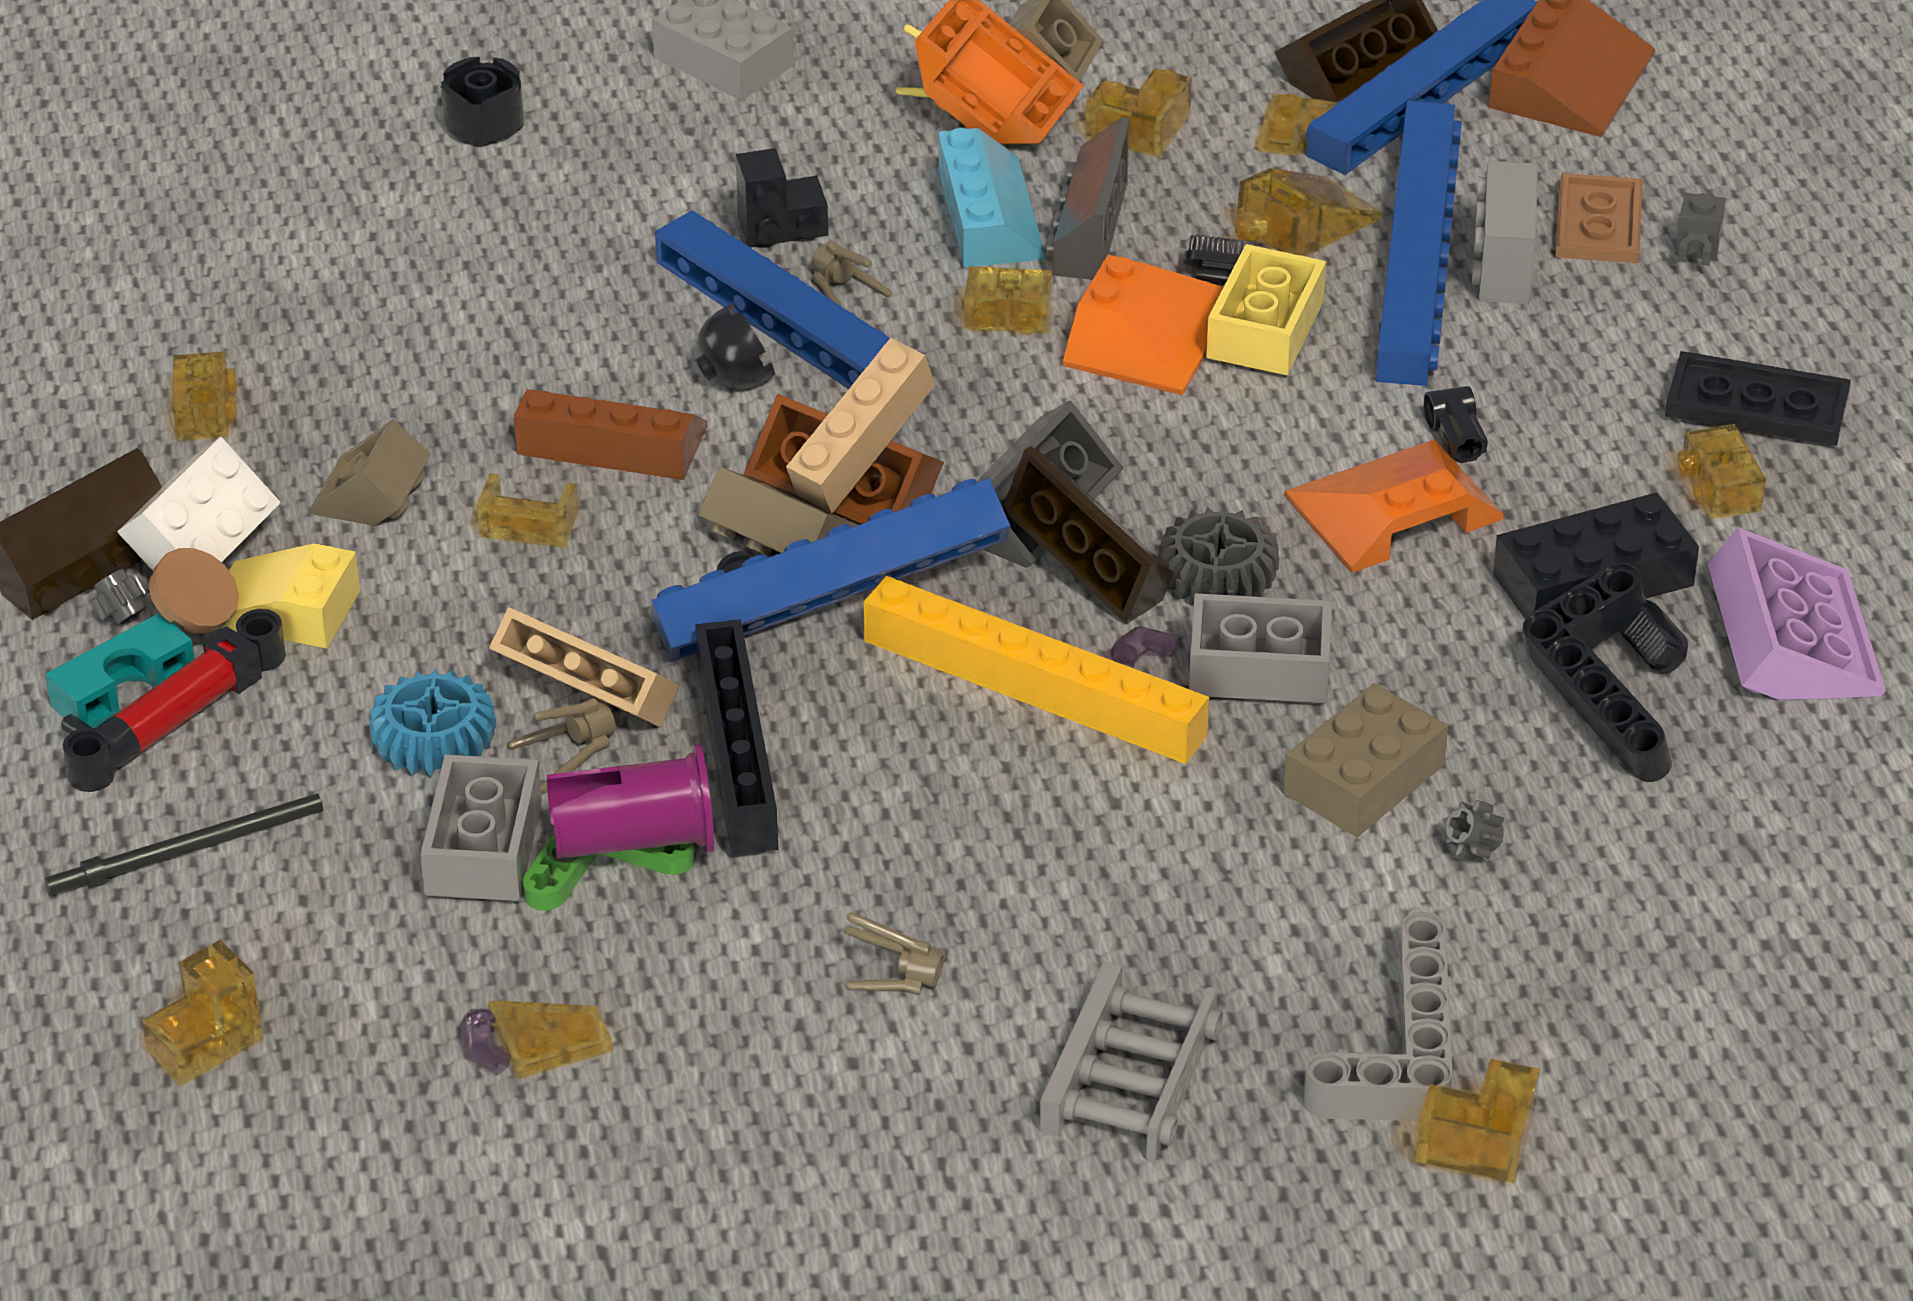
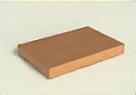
(1599, 218)

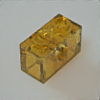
(1008, 299)
(1722, 471)

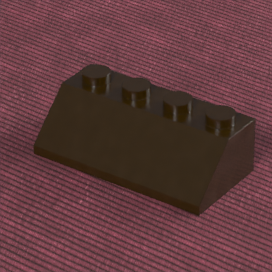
(1355, 47)
(72, 535)
(1085, 537)

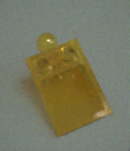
(1298, 211)

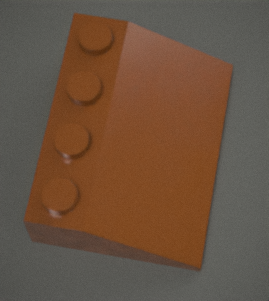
(1569, 67)

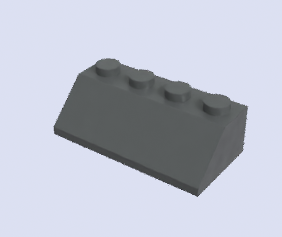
(1090, 204)
(1071, 445)

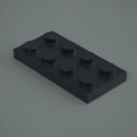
(1758, 398)

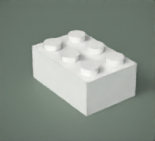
(202, 507)

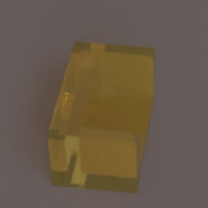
(526, 519)

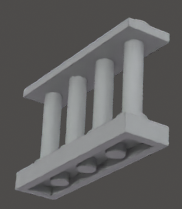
(1095, 1031)

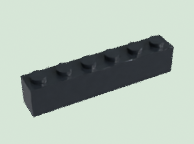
(736, 737)

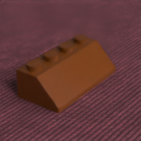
(607, 434)
(889, 483)

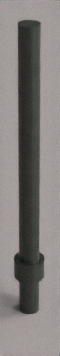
(96, 871)

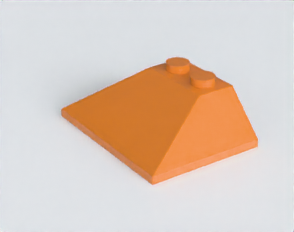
(991, 74)
(1142, 325)
(1370, 502)

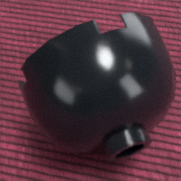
(731, 351)

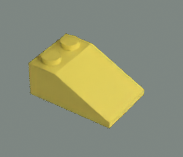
(304, 585)

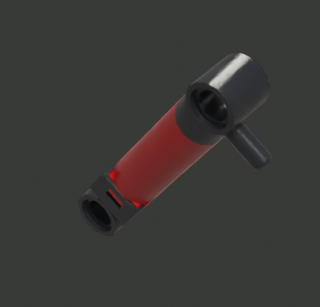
(228, 663)

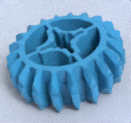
(431, 719)

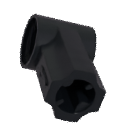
(1455, 417)

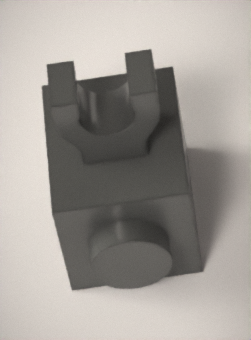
(1700, 227)

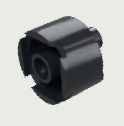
(482, 100)

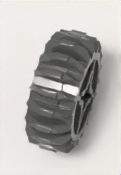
(1219, 554)

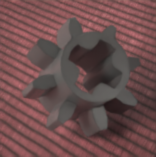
(120, 596)
(1474, 830)

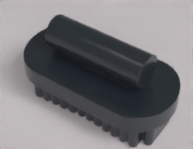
(1214, 257)
(1656, 638)

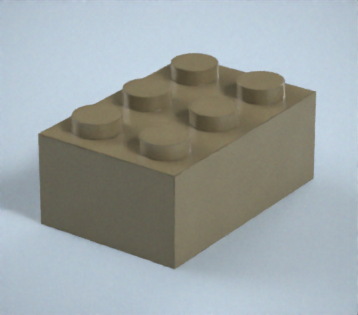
(1365, 759)

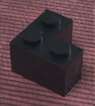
(777, 208)

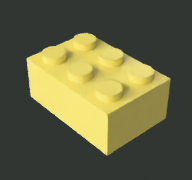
(1266, 309)

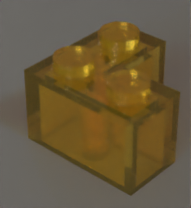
(1154, 110)
(211, 1020)
(1480, 1131)

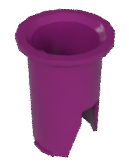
(632, 807)

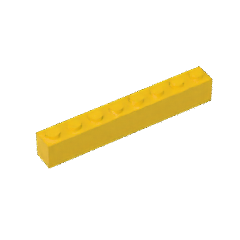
(1036, 669)

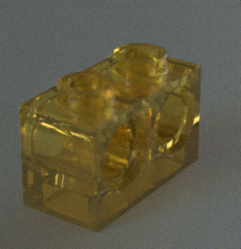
(203, 396)

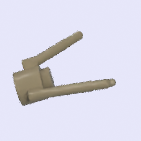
(836, 266)
(588, 723)
(917, 961)

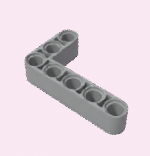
(1395, 1084)

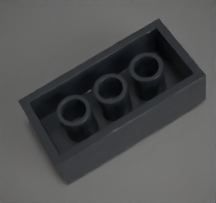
(1559, 554)

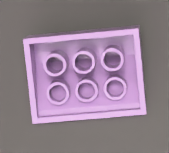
(1792, 622)

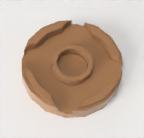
(194, 590)

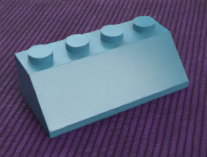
(987, 200)

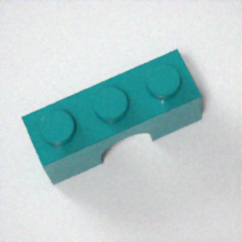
(141, 653)

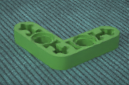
(566, 875)

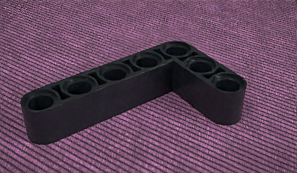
(1560, 647)

